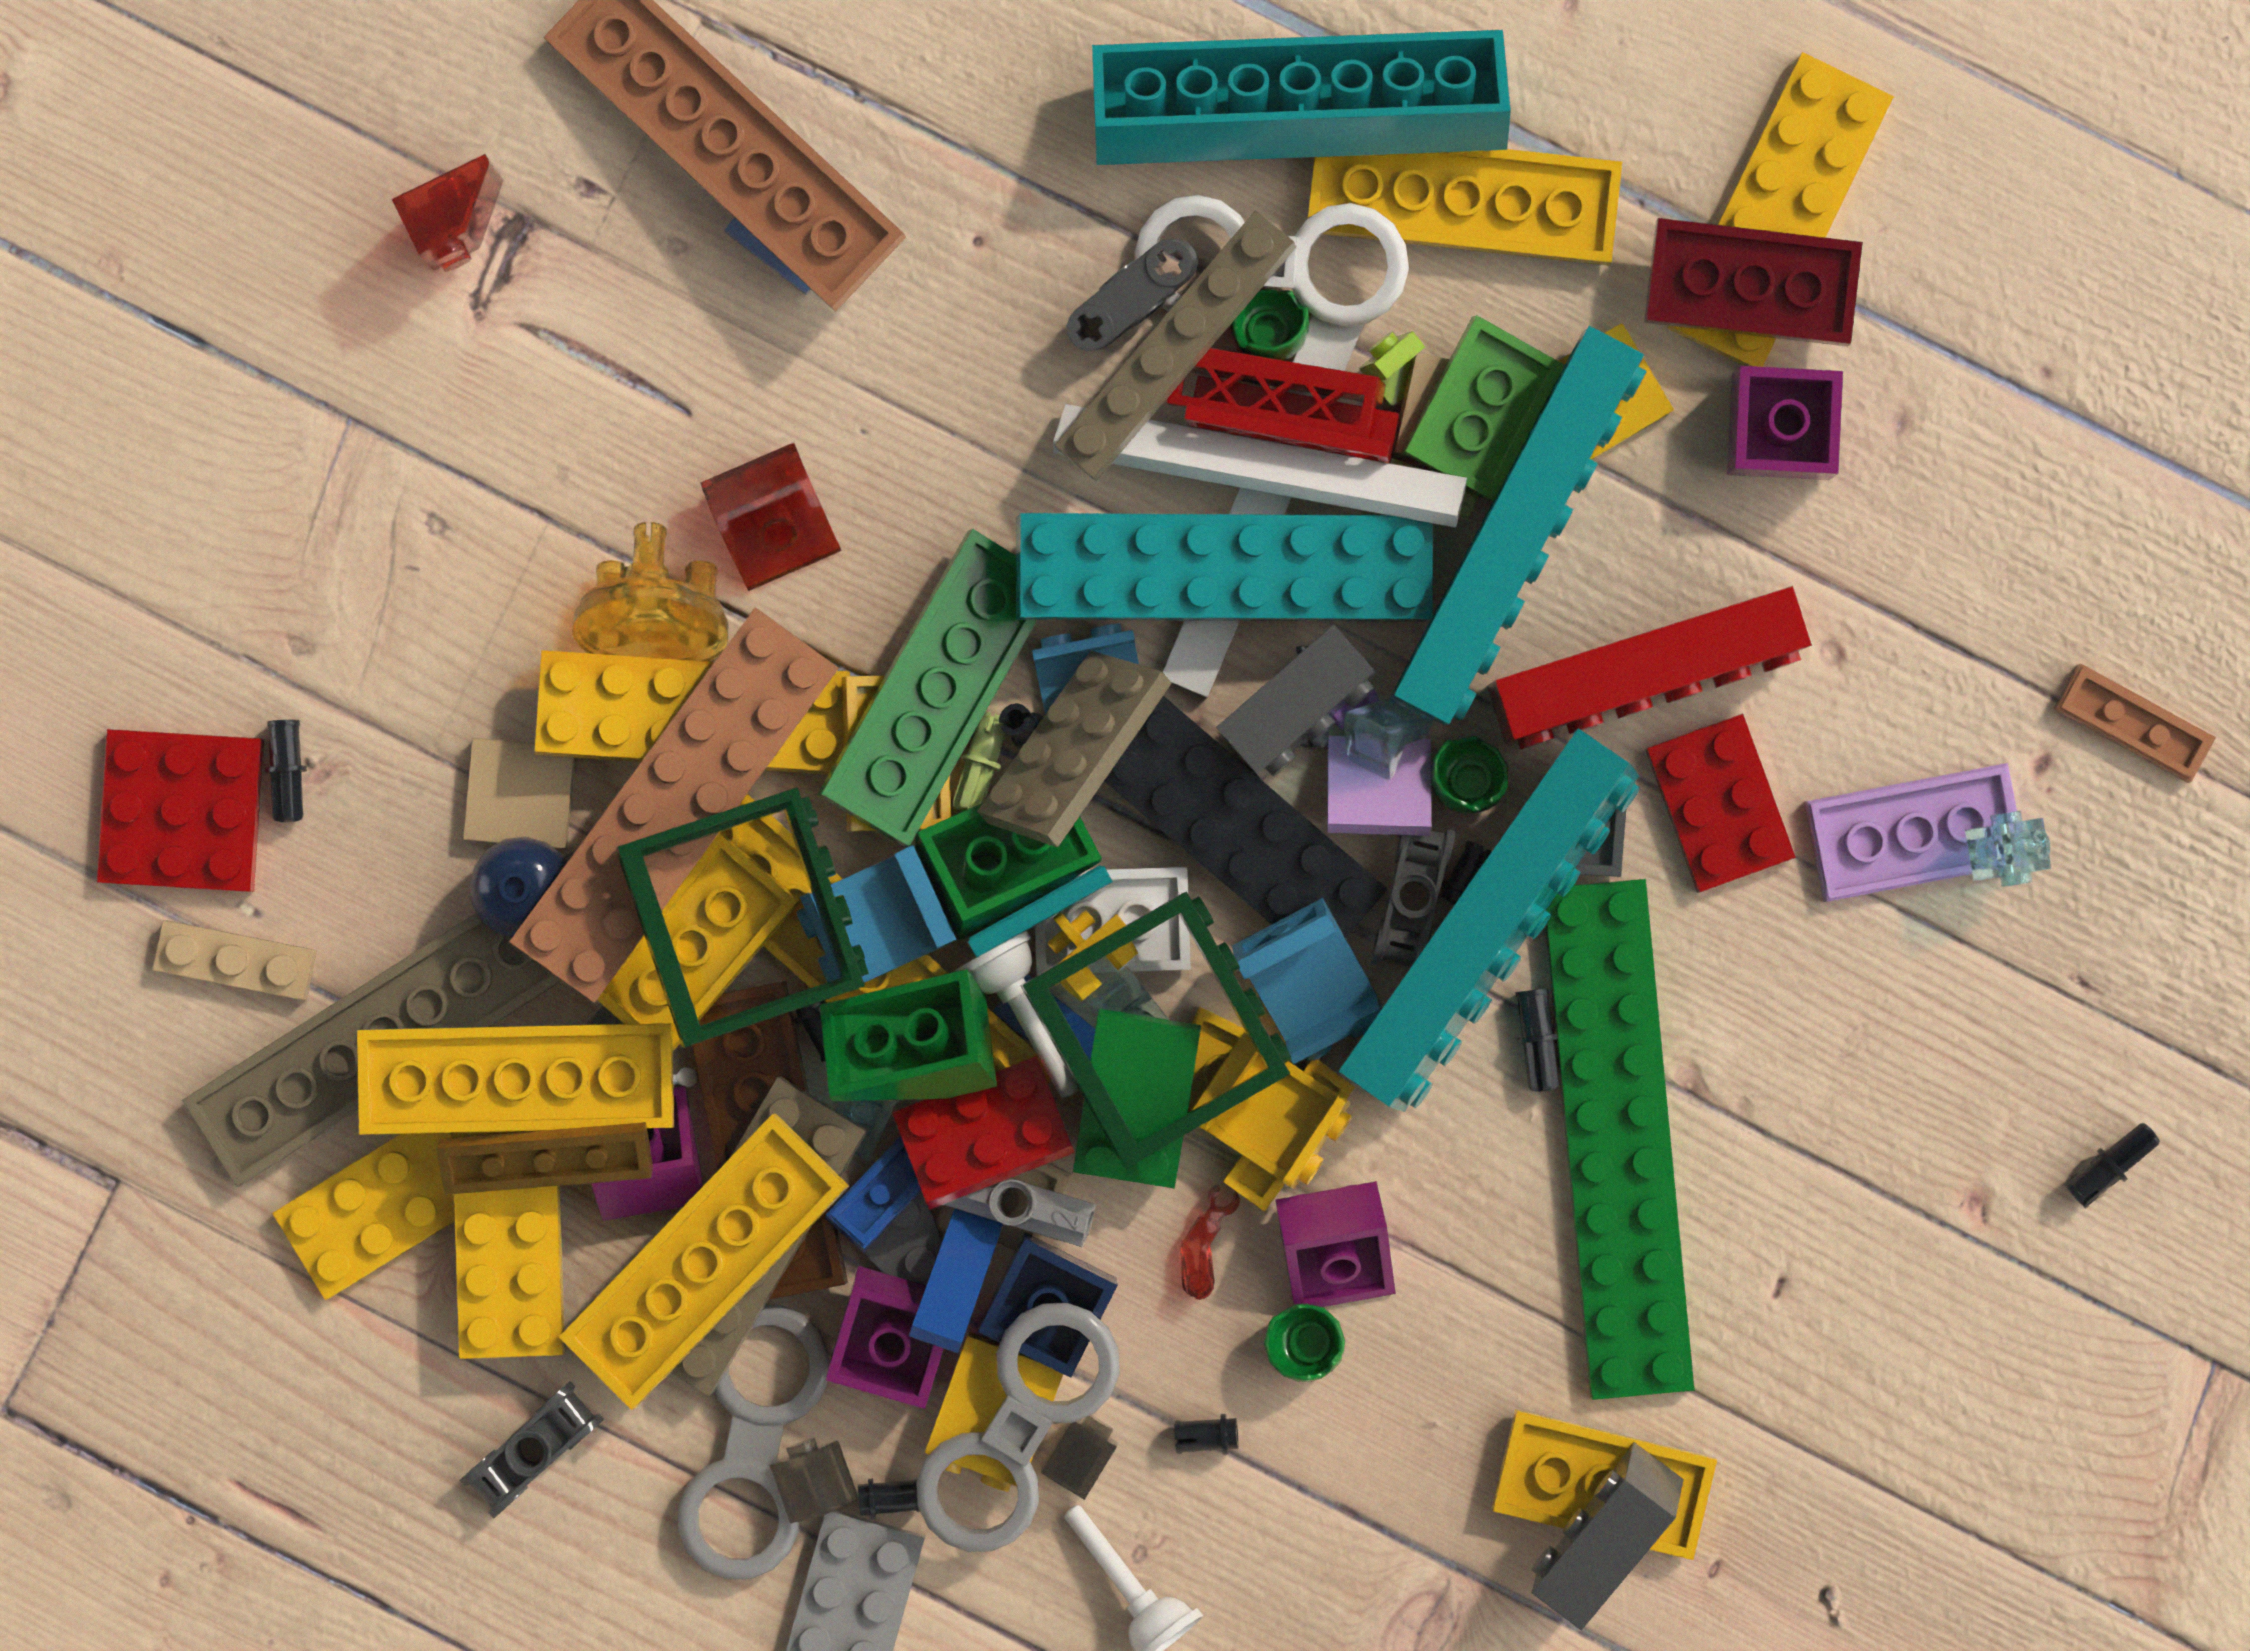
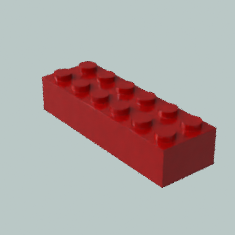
(1648, 665)

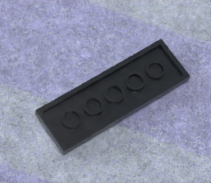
(1237, 823)

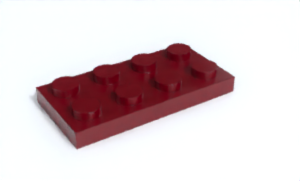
(1753, 282)

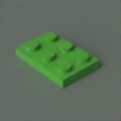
(1483, 407)

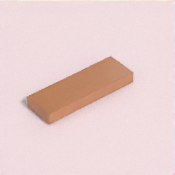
(2134, 723)

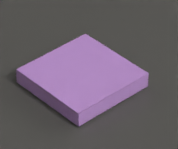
(1372, 805)

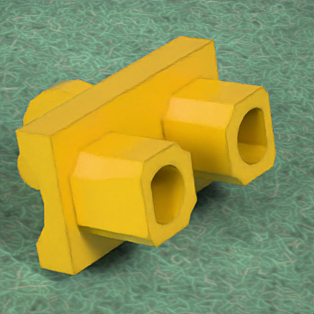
(1084, 981)

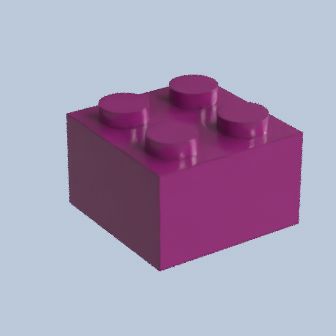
(1785, 423)
(875, 1343)

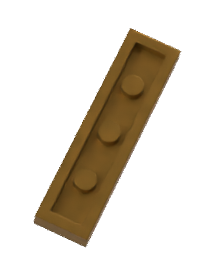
(545, 1158)

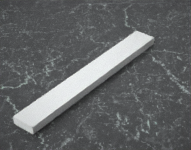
(1289, 470)
(1204, 644)

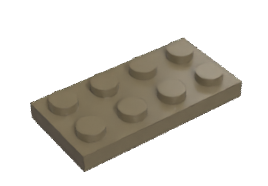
(1074, 748)

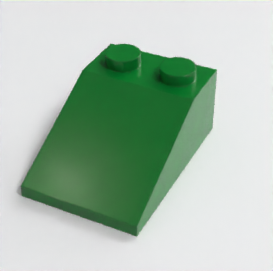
(993, 872)
(909, 1041)
(1149, 1076)

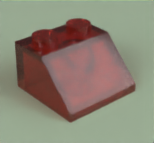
(451, 213)
(770, 516)

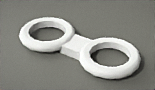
(1294, 270)

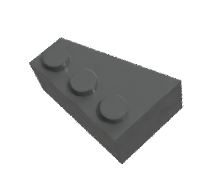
(1298, 703)
(1608, 1536)

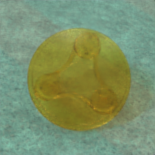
(646, 613)

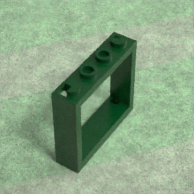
(817, 868)
(1244, 1003)

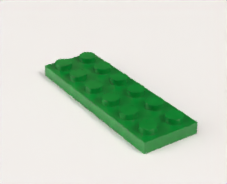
(932, 694)

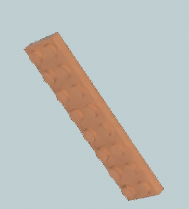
(728, 142)
(693, 771)

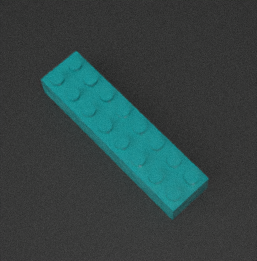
(1300, 97)
(1517, 526)
(1223, 567)
(1491, 923)

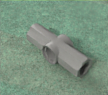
(1046, 1212)

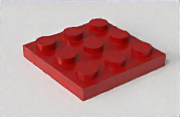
(180, 810)

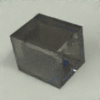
(1080, 1455)
(813, 1480)

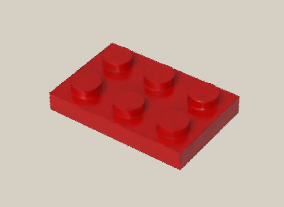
(1720, 803)
(984, 1134)

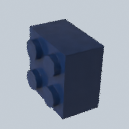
(1043, 1276)

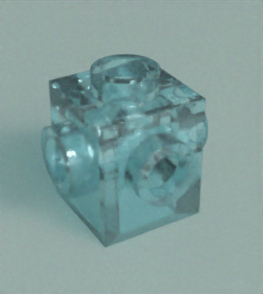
(2008, 849)

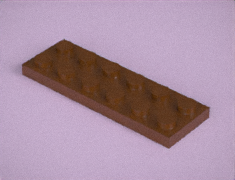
(734, 1081)

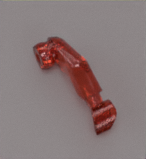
(1195, 1248)

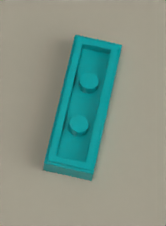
(1040, 910)

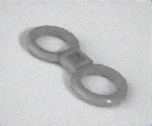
(1017, 1427)
(750, 1450)

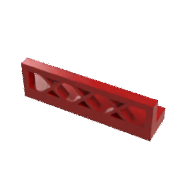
(1285, 377)
(1376, 447)

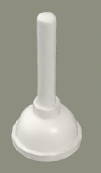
(1002, 973)
(1156, 1620)

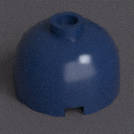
(512, 881)

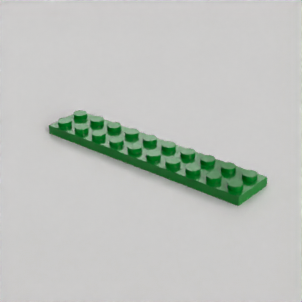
(1618, 1141)

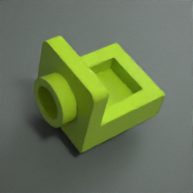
(1392, 362)

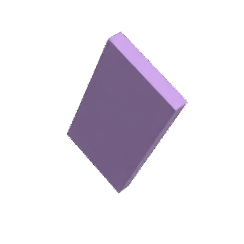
(1903, 830)

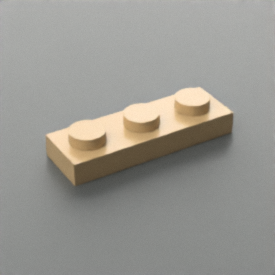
(234, 960)

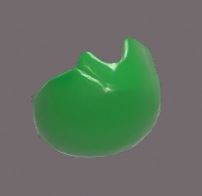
(1271, 325)
(1469, 775)
(1304, 1342)

